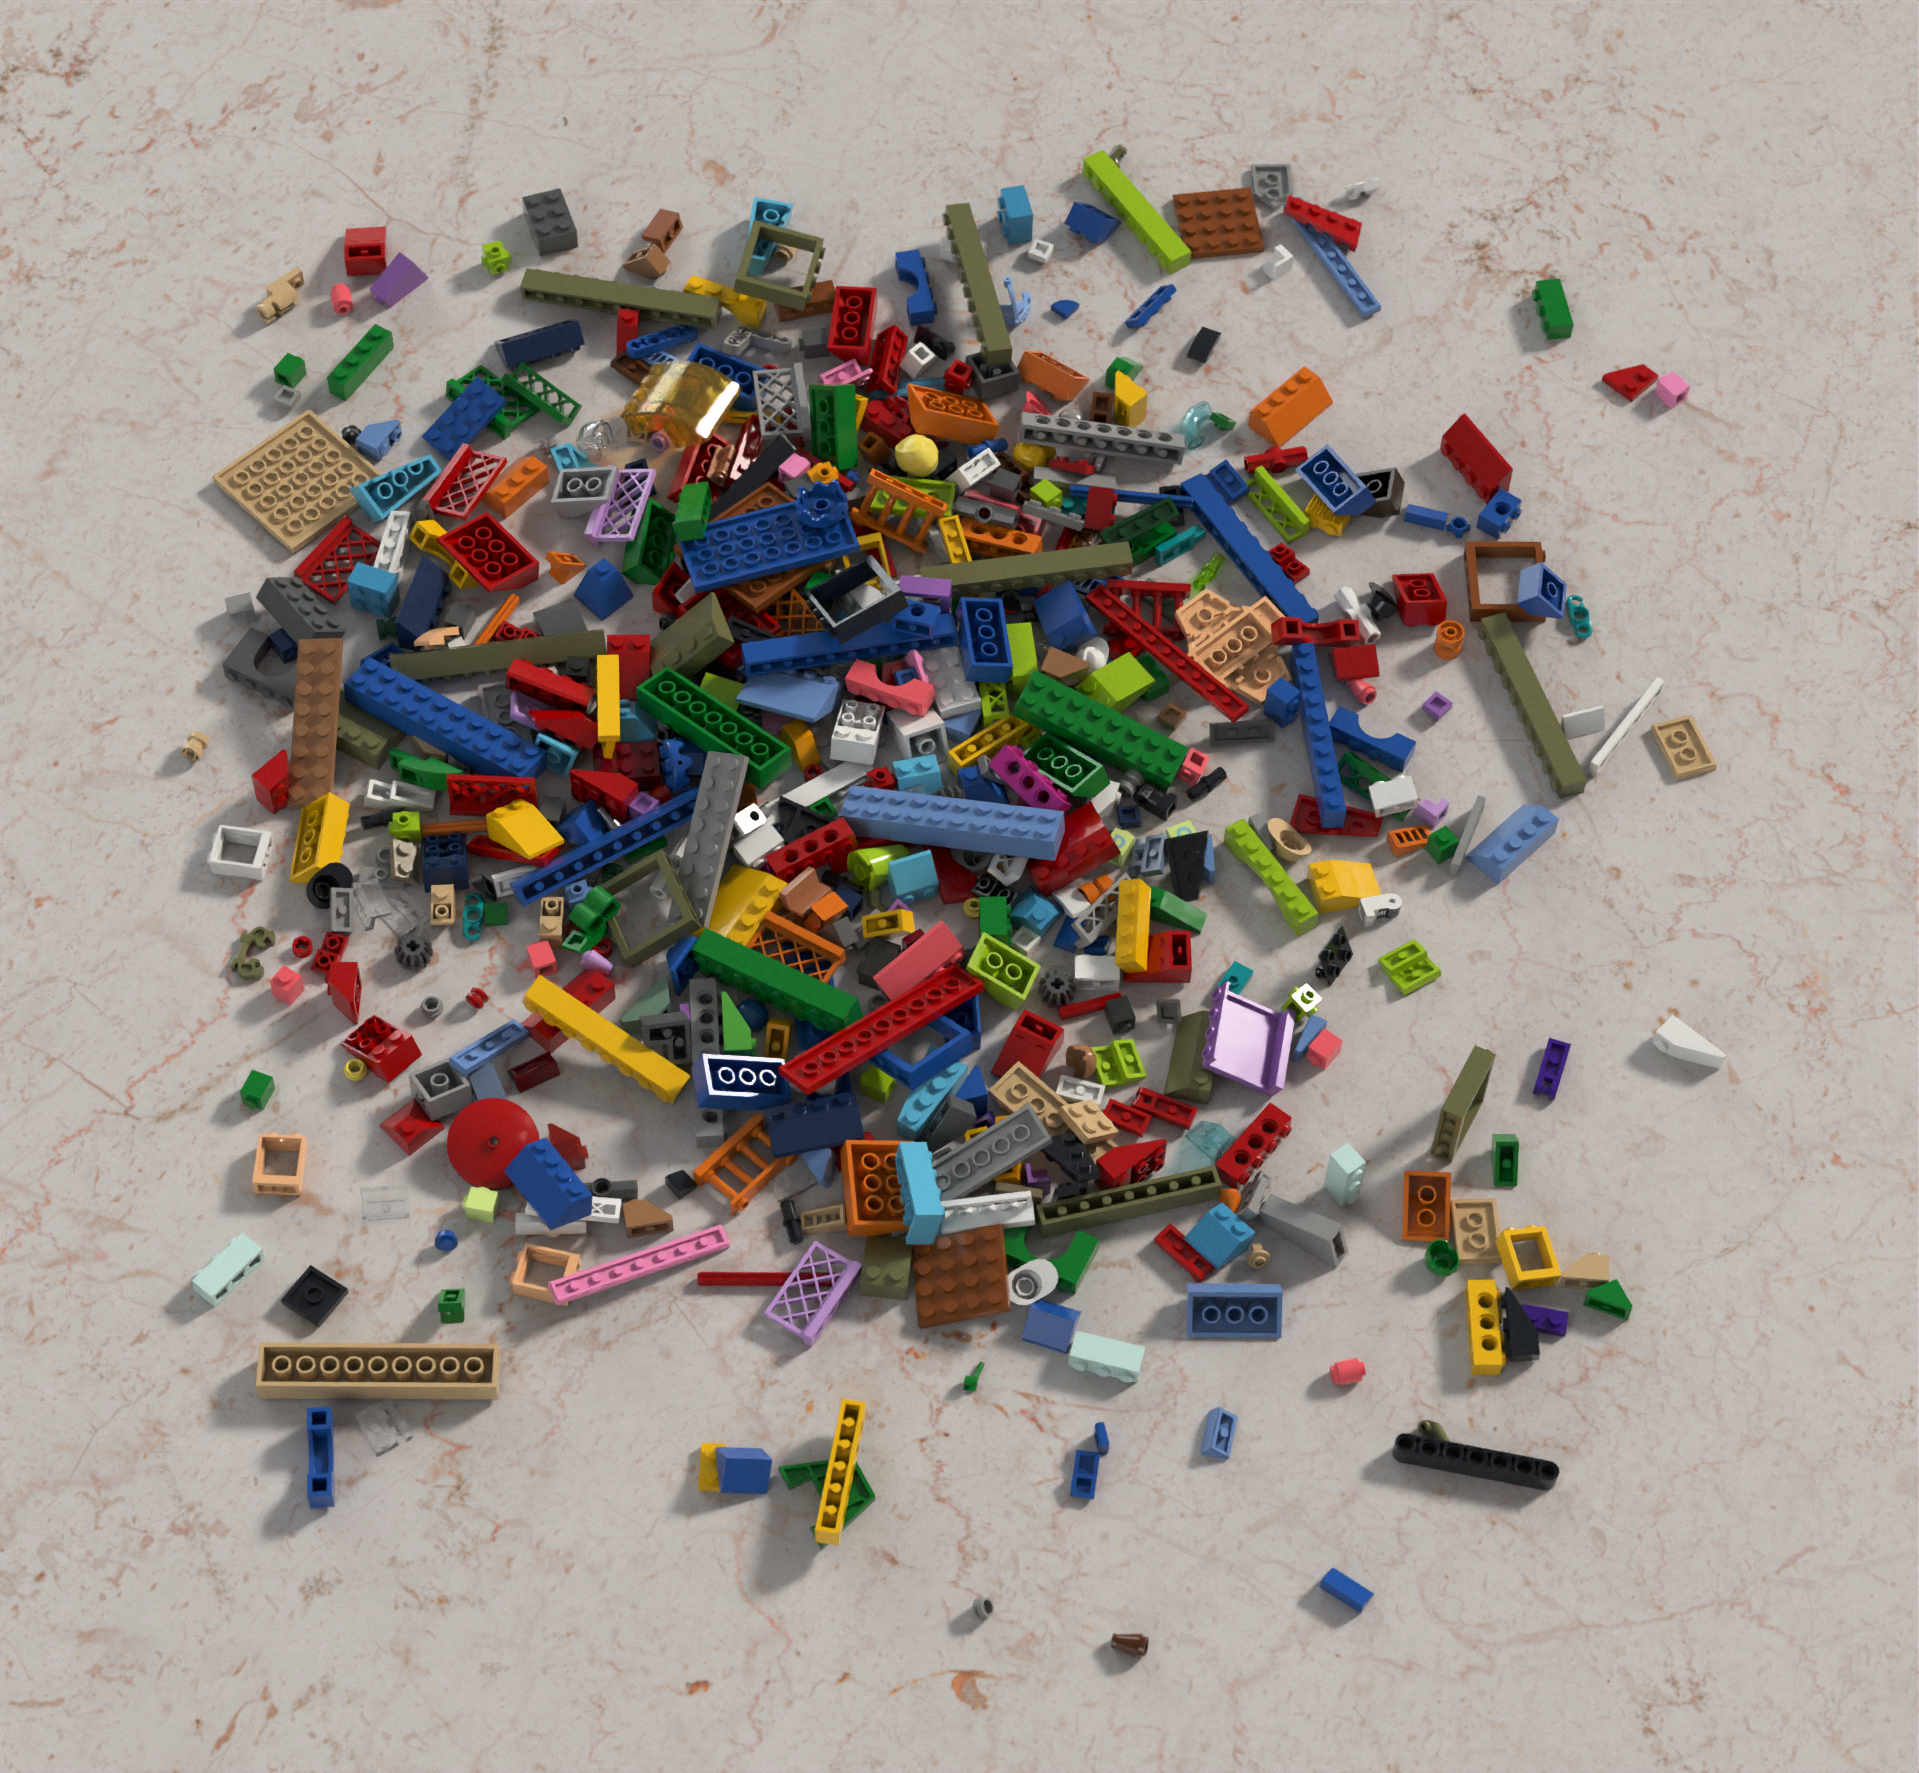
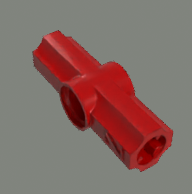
(1276, 459)

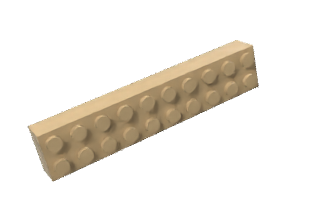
(378, 1371)

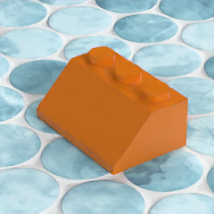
(1051, 375)
(516, 485)

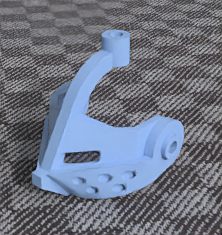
(1015, 307)

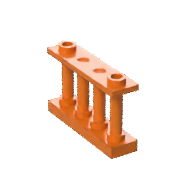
(897, 490)
(723, 1159)

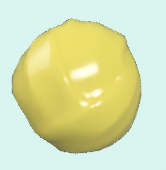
(917, 455)

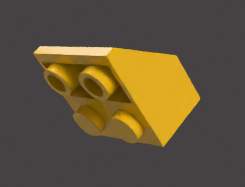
(1128, 401)

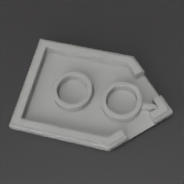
(1272, 183)

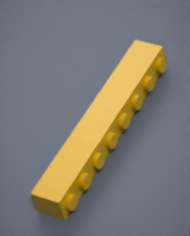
(605, 1039)

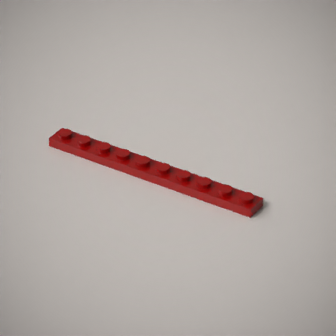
(1167, 653)

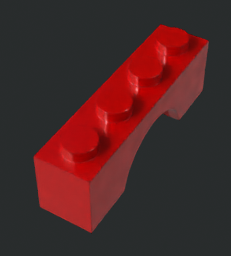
(1330, 634)

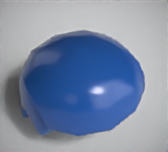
(754, 1014)

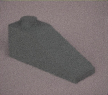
(948, 1123)

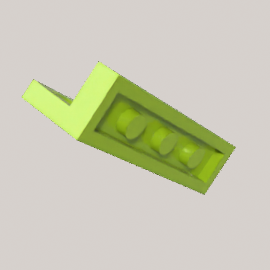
(1283, 504)
(984, 691)

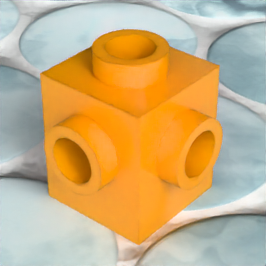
(823, 472)

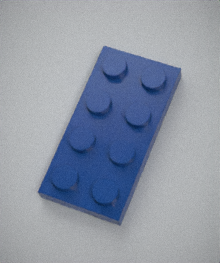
(464, 418)

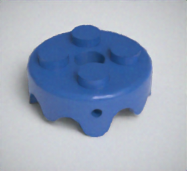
(821, 495)
(671, 767)

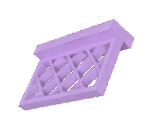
(600, 517)
(832, 1299)

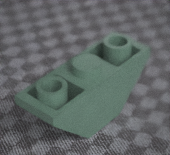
(654, 1002)

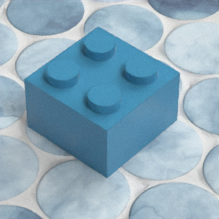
(1015, 215)
(373, 590)

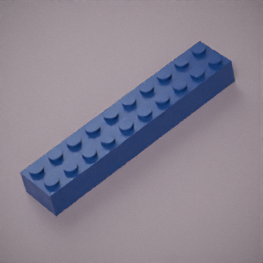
(443, 723)

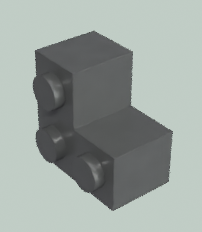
(992, 379)
(671, 1031)

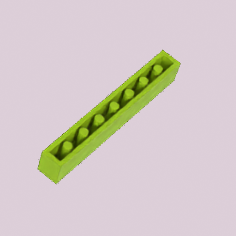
(1136, 212)

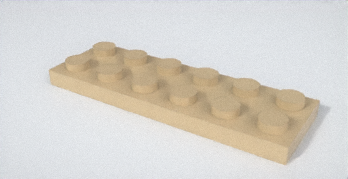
(1022, 1087)

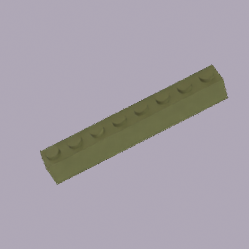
(1128, 1201)

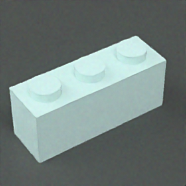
(1344, 1175)
(228, 1269)
(1106, 1357)

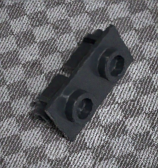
(934, 342)

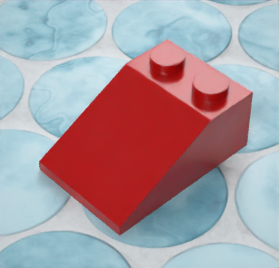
(1419, 599)
(634, 662)

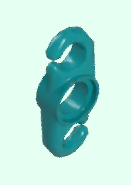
(1574, 609)
(476, 924)

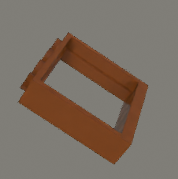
(1497, 550)

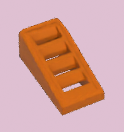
(1402, 848)

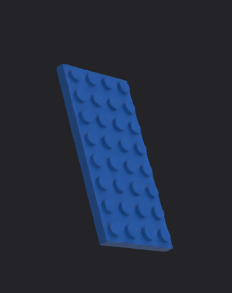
(761, 546)

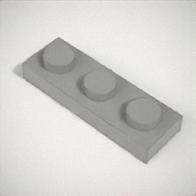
(1053, 514)

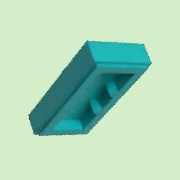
(1238, 976)

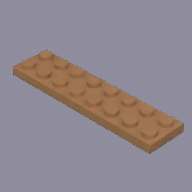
(315, 720)

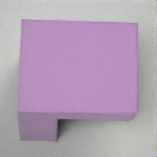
(1430, 812)

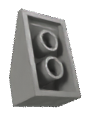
(582, 490)

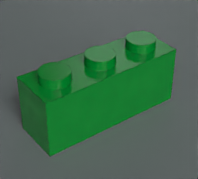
(1552, 309)

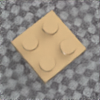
(1088, 1122)

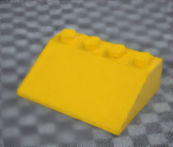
(742, 903)

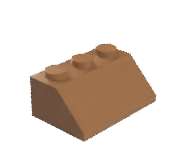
(1064, 668)

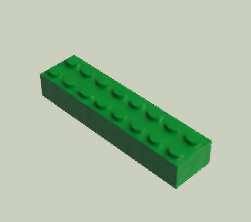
(713, 725)
(1099, 730)
(775, 983)

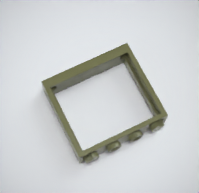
(772, 292)
(669, 935)
(1463, 1103)

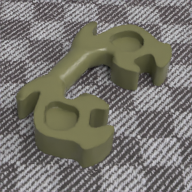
(257, 936)

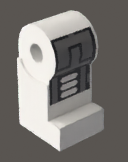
(1379, 907)

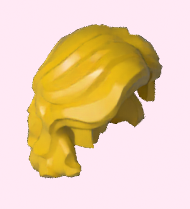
(1032, 455)

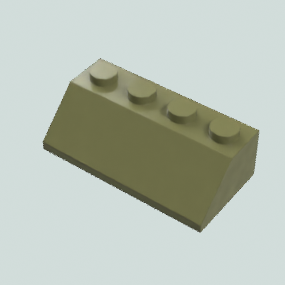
(1186, 1076)

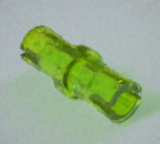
(1209, 571)

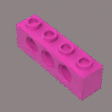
(1004, 766)

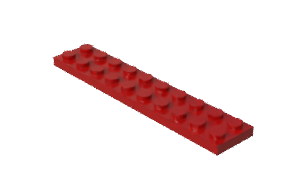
(881, 1029)

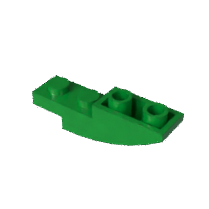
(1144, 546)
(421, 773)

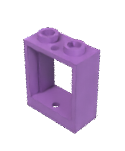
(928, 588)

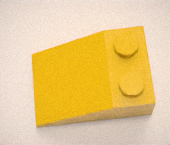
(522, 829)
(1340, 884)

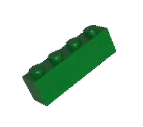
(360, 362)
(692, 511)

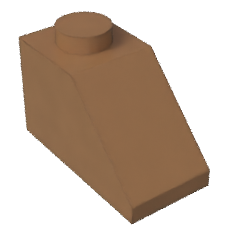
(647, 262)
(645, 1218)

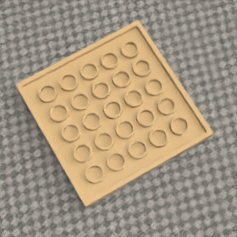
(297, 480)

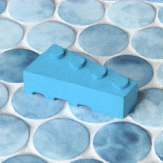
(773, 213)
(394, 487)
(927, 1099)
(919, 1192)

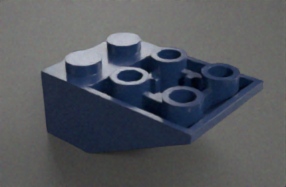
(445, 861)

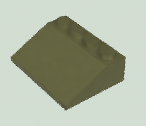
(692, 639)
(364, 734)

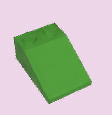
(736, 1031)

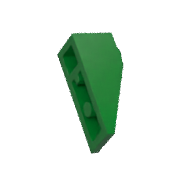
(1174, 911)

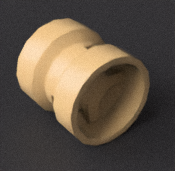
(194, 747)

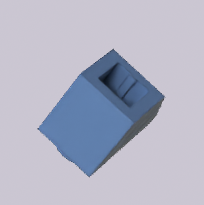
(378, 439)

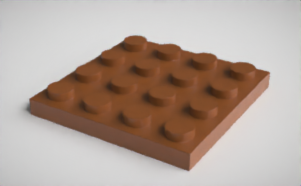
(1218, 222)
(961, 1276)

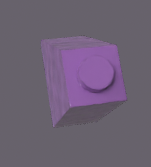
(397, 281)

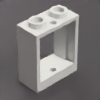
(973, 471)
(244, 836)

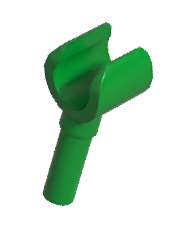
(970, 1383)

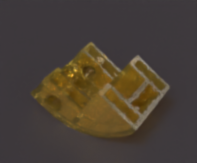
(682, 400)

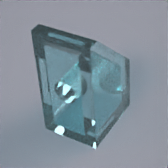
(1211, 1139)

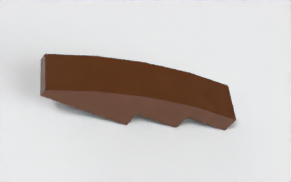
(1011, 465)

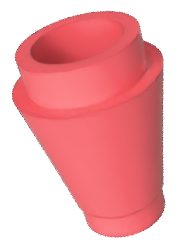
(1362, 690)

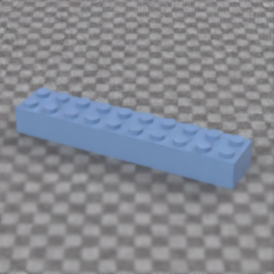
(954, 822)

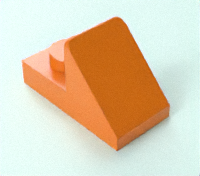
(564, 566)
(825, 912)

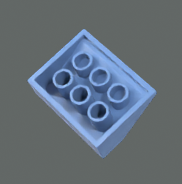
(793, 694)

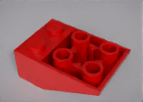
(365, 251)
(569, 724)
(606, 789)
(1167, 959)
(1032, 1043)
(382, 1048)
(1130, 1163)

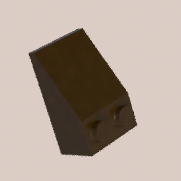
(1386, 488)

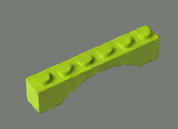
(1293, 904)

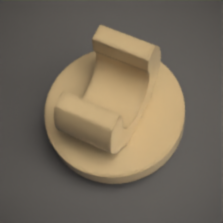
(1258, 1257)

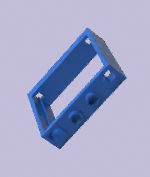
(923, 1070)

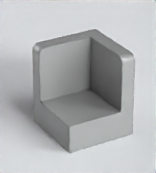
(240, 605)

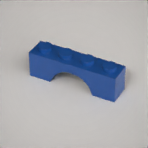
(910, 269)
(1392, 751)
(321, 1457)

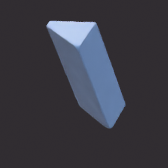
(1219, 1433)

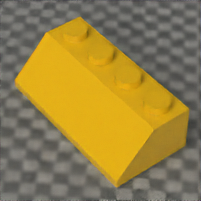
(319, 837)

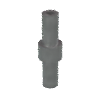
(611, 822)

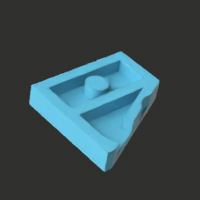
(568, 457)

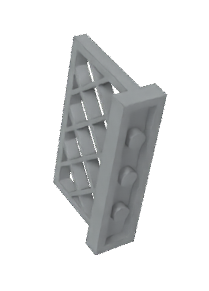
(799, 397)

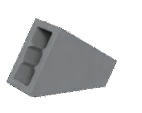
(1305, 1229)

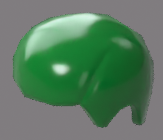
(1441, 1258)

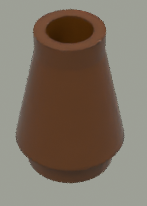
(1131, 1644)

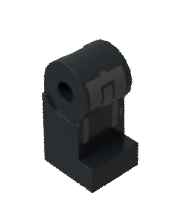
(1156, 801)

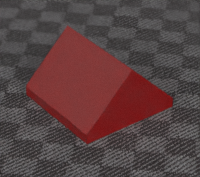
(663, 594)
(1354, 662)

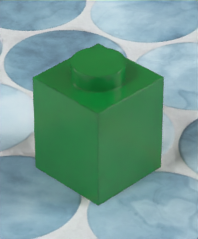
(290, 370)
(1442, 845)
(257, 1090)

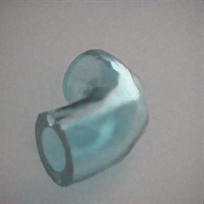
(1191, 424)

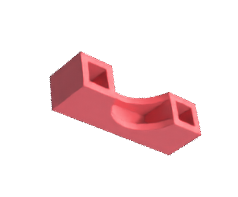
(912, 697)

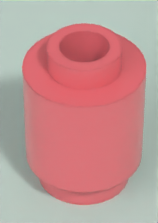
(341, 299)
(1347, 1371)

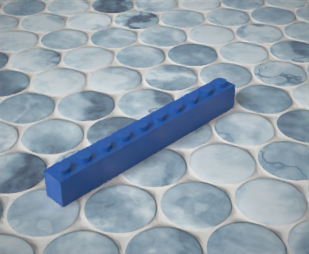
(1245, 550)
(820, 649)
(1318, 736)
(605, 848)

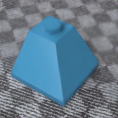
(1036, 912)

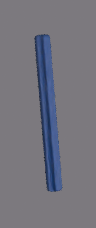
(1136, 497)

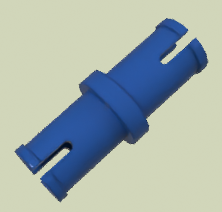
(995, 446)

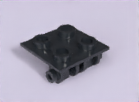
(1334, 956)

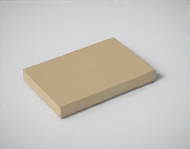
(1683, 747)
(1475, 1230)

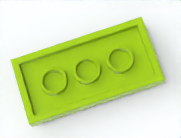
(940, 490)

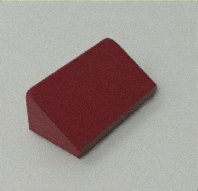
(534, 1072)

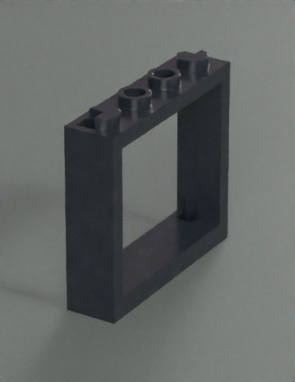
(843, 583)

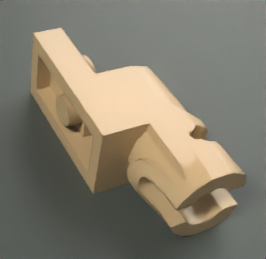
(281, 295)

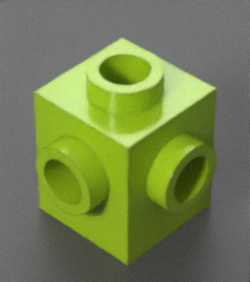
(495, 258)
(406, 826)
(1304, 999)

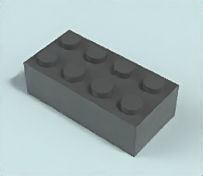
(298, 609)

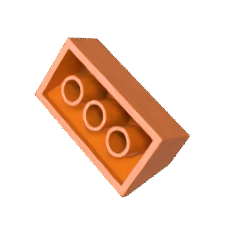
(1290, 407)

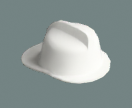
(1094, 652)
(1032, 1281)

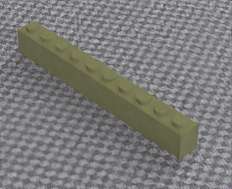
(977, 284)
(611, 295)
(1034, 569)
(498, 655)
(1532, 706)

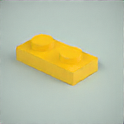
(708, 1467)

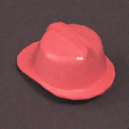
(1035, 404)

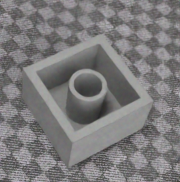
(440, 1089)

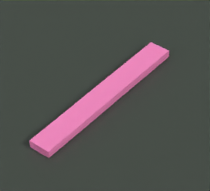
(638, 1265)

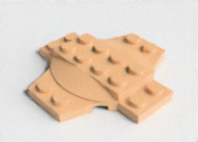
(1234, 643)

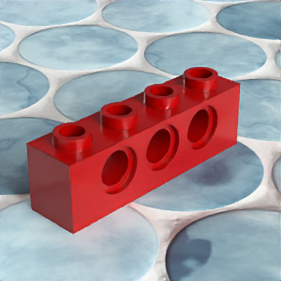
(812, 850)
(1269, 1119)

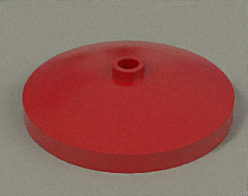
(469, 1143)

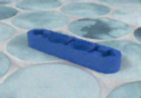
(641, 346)

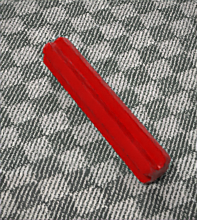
(1085, 1007)

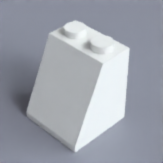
(918, 735)

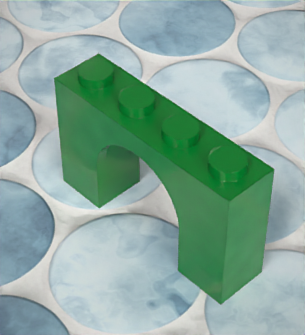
(1070, 1266)

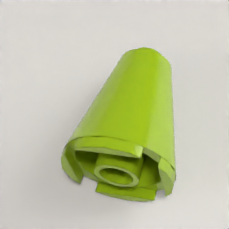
(871, 864)

